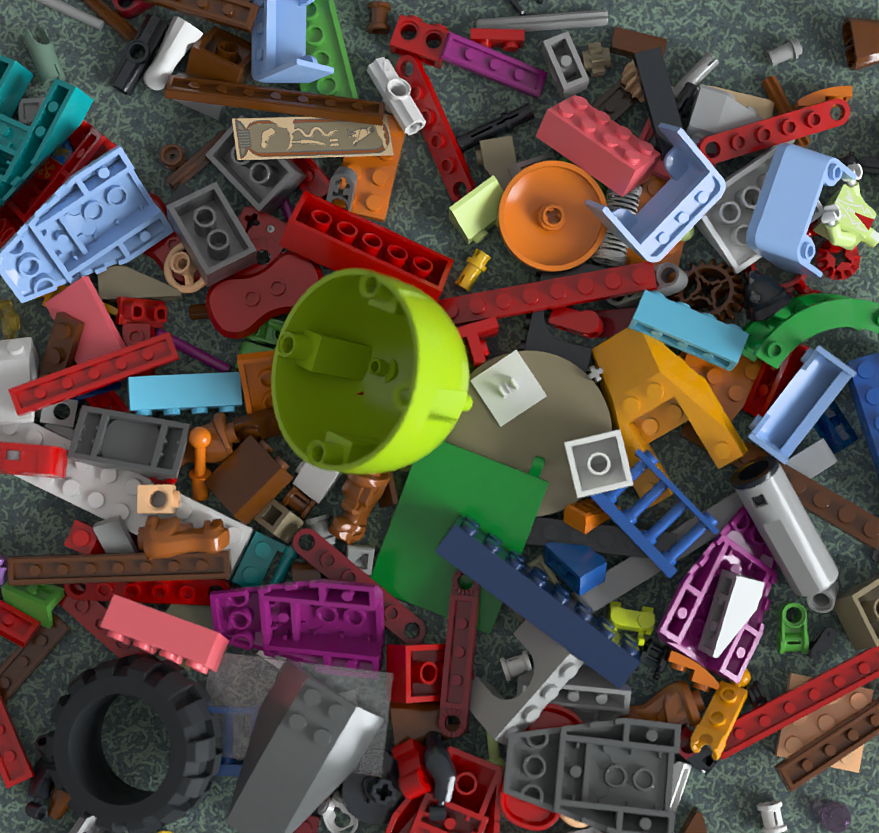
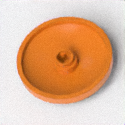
(547, 218)

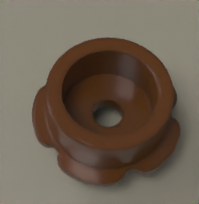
(172, 149)

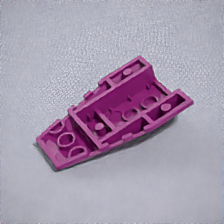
(735, 549)
(305, 621)

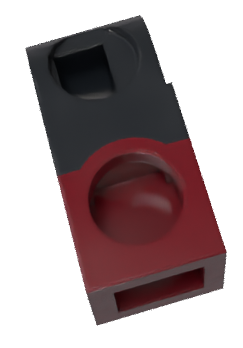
(700, 760)

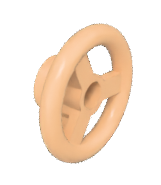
(176, 261)

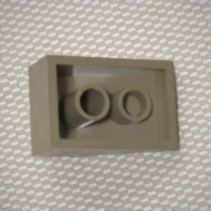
(859, 613)

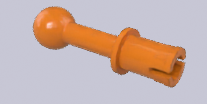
(199, 438)

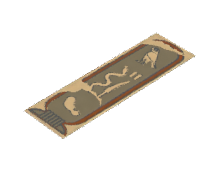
(308, 138)

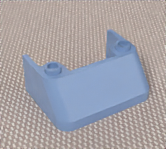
(281, 44)
(788, 204)
(674, 207)
(800, 403)

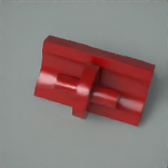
(141, 311)

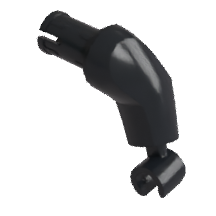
(442, 770)
(42, 783)

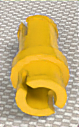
(475, 266)

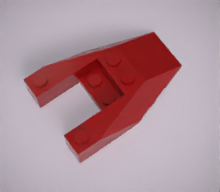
(472, 806)

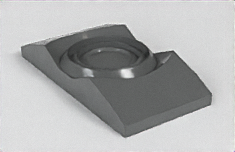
(129, 442)

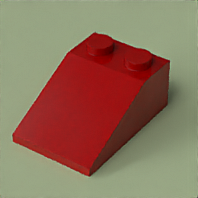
(416, 671)

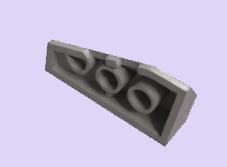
(716, 112)

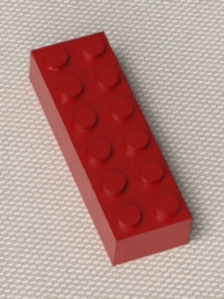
(349, 241)

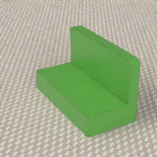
(34, 600)

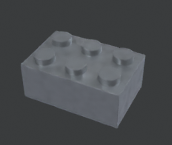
(263, 181)
(211, 234)

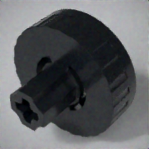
(380, 805)

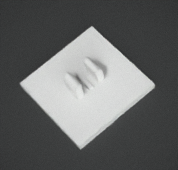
(508, 388)

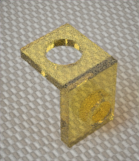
(10, 319)

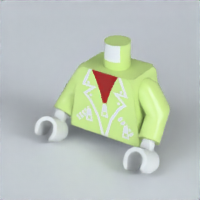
(848, 217)

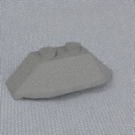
(588, 695)

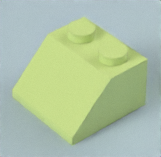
(477, 211)

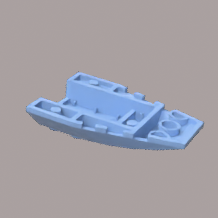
(83, 228)

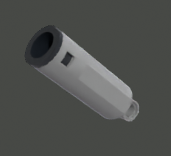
(788, 531)

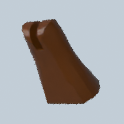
(863, 39)
(417, 720)

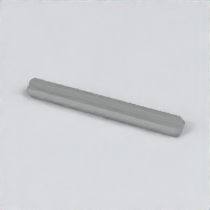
(547, 21)

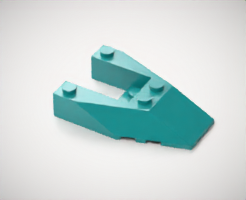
(27, 147)

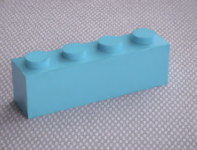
(689, 330)
(184, 392)

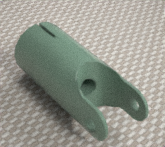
(44, 57)

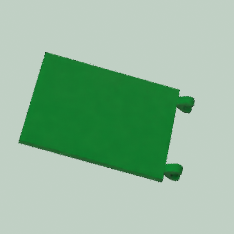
(436, 492)

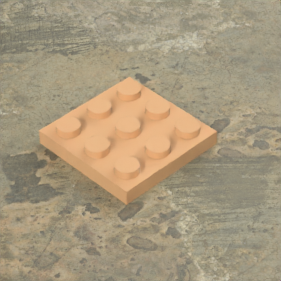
(820, 721)

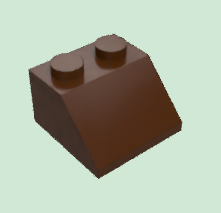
(220, 57)

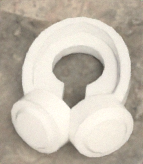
(326, 809)

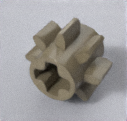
(596, 59)

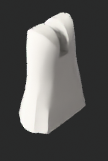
(175, 45)

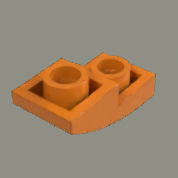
(840, 92)
(701, 677)

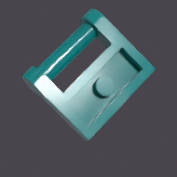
(258, 558)

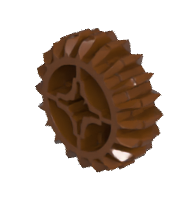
(717, 289)

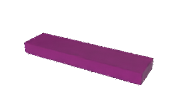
(493, 65)

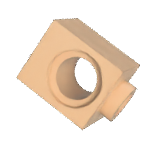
(145, 497)

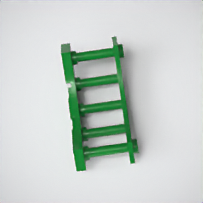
(803, 318)

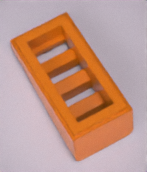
(585, 515)

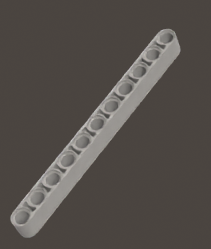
(636, 570)

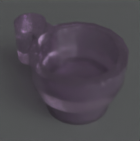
(832, 815)

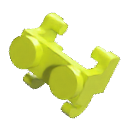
(632, 620)

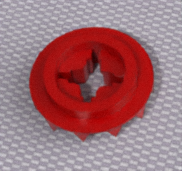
(826, 261)

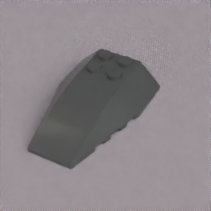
(298, 753)
(598, 773)

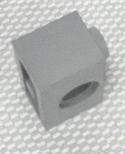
(564, 65)

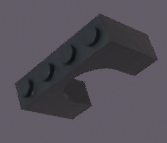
(539, 336)

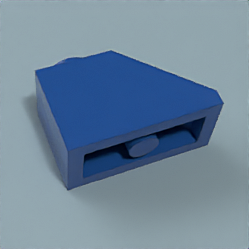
(575, 565)

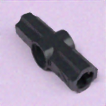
(130, 69)

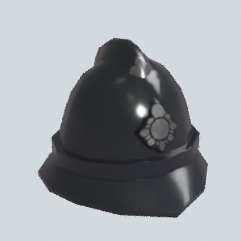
(763, 297)

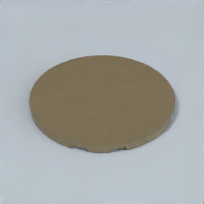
(568, 413)

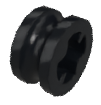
(755, 694)

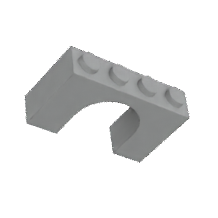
(552, 671)

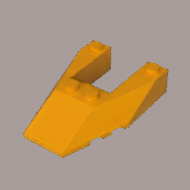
(653, 393)

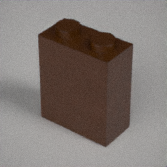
(249, 479)

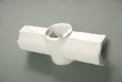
(396, 96)

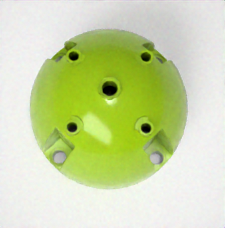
(373, 338)

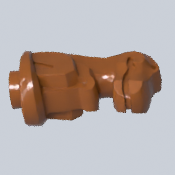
(222, 441)
(361, 495)
(171, 537)
(671, 705)

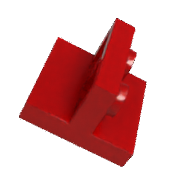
(474, 338)

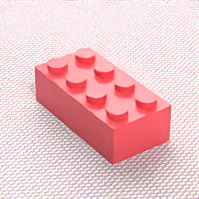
(598, 145)
(164, 633)

